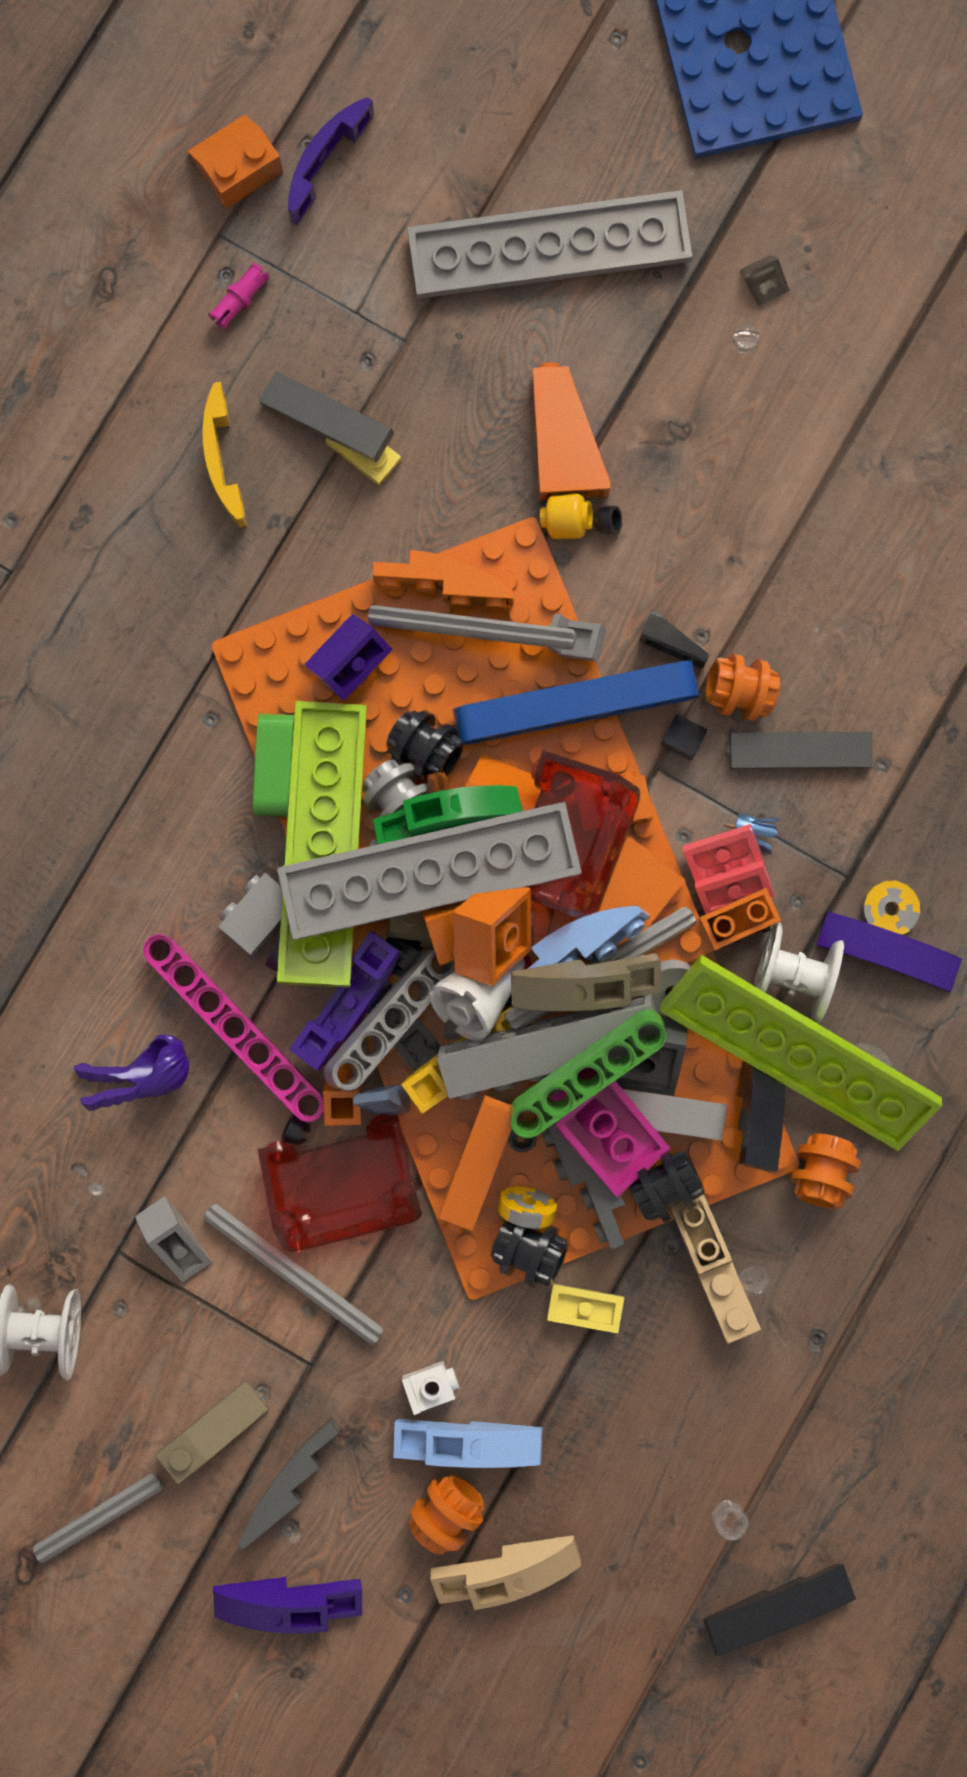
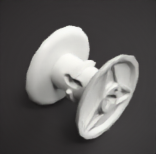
(799, 973)
(40, 1331)

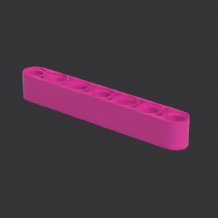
(222, 1015)

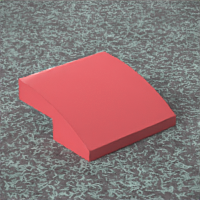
(727, 867)

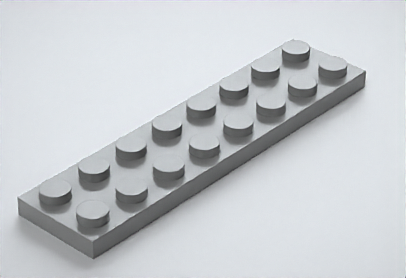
(549, 244)
(428, 871)

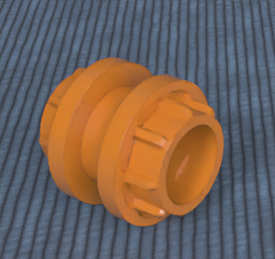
(737, 686)
(825, 1171)
(441, 1521)

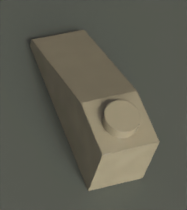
(211, 1432)

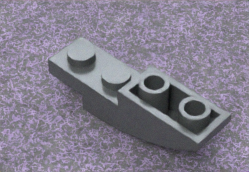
(594, 1195)

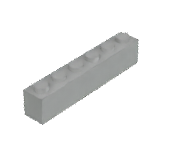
(532, 1050)

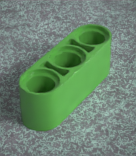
(273, 764)

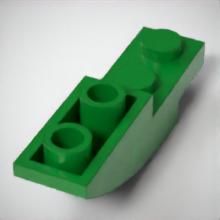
(447, 810)

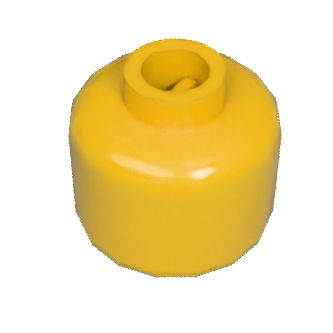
(567, 516)

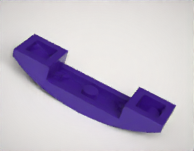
(347, 123)
(890, 950)
(347, 1006)

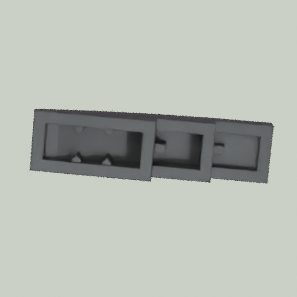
(282, 1493)

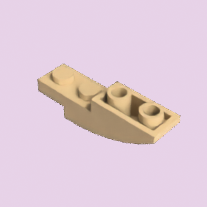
(715, 1270)
(517, 1574)

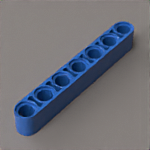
(576, 702)

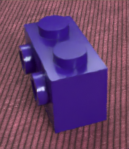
(348, 657)

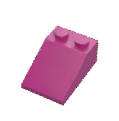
(611, 1135)

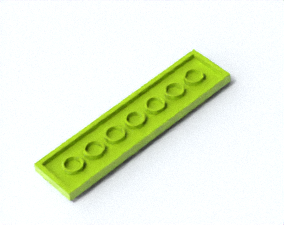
(322, 823)
(800, 1053)

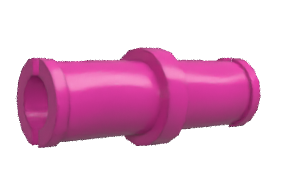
(238, 296)

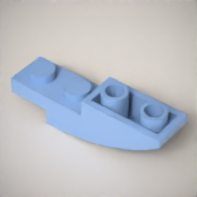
(590, 936)
(468, 1445)

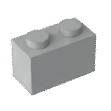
(256, 915)

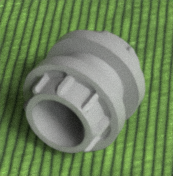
(390, 785)

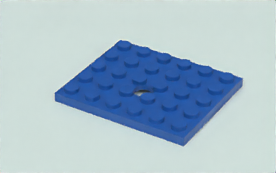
(781, 87)

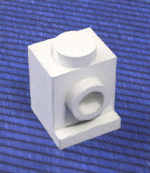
(415, 1386)

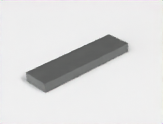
(326, 416)
(801, 750)

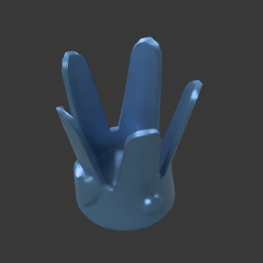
(759, 828)

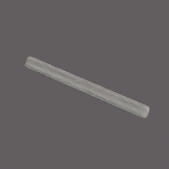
(472, 627)
(635, 946)
(293, 1274)

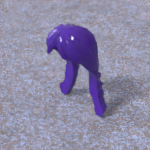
(154, 1073)

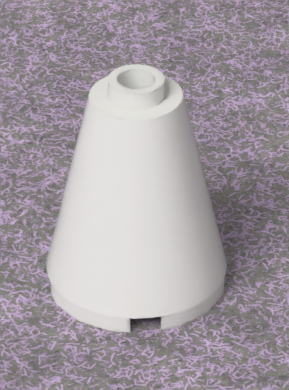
(472, 1003)

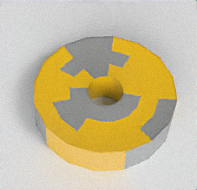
(901, 896)
(527, 1207)

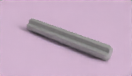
(98, 1517)

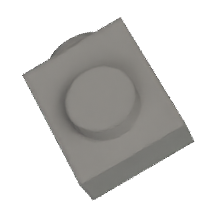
(588, 639)

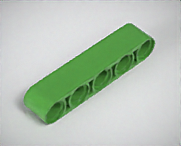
(593, 1057)

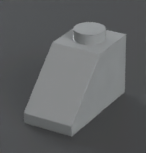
(172, 1239)

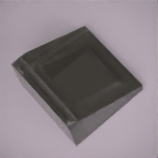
(765, 279)

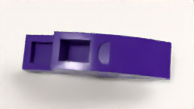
(275, 1608)

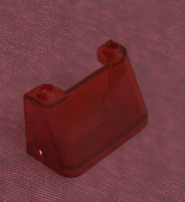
(600, 817)
(340, 1187)

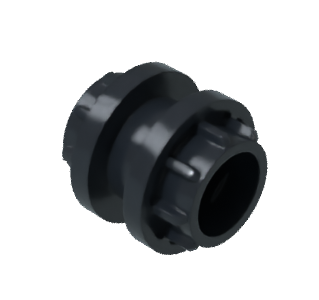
(419, 742)
(667, 1186)
(530, 1251)

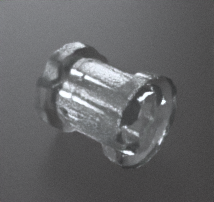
(720, 1514)

